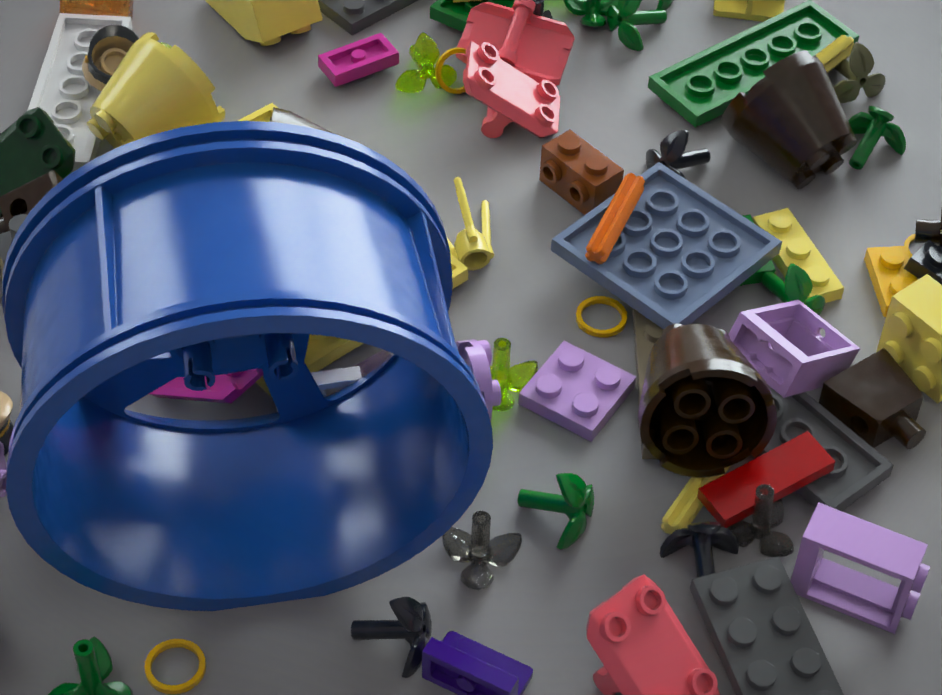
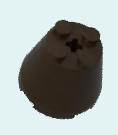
(792, 120)
(703, 402)

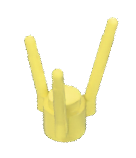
(471, 246)

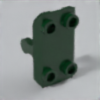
(31, 150)

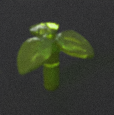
(425, 55)
(509, 378)

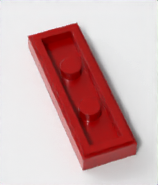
(783, 468)

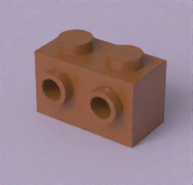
(578, 171)

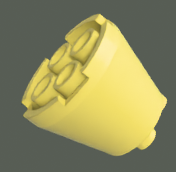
(152, 94)

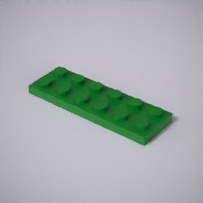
(711, 79)

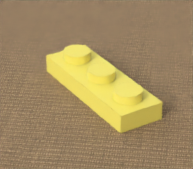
(801, 251)

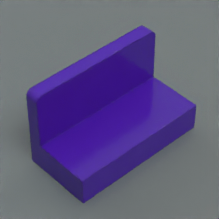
(472, 668)

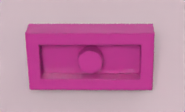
(358, 59)

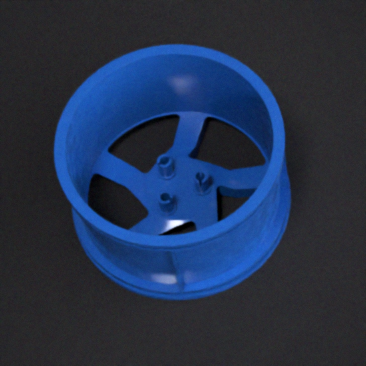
(221, 260)

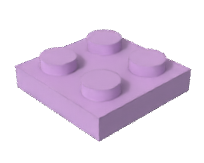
(577, 390)

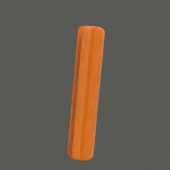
(615, 218)

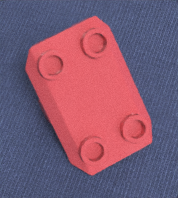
(523, 39)
(509, 94)
(645, 646)

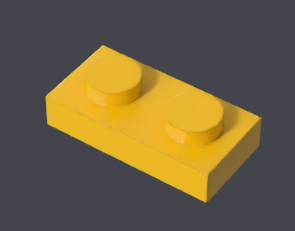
(888, 272)

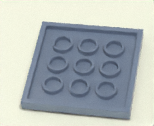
(674, 252)

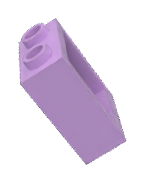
(788, 347)
(851, 590)

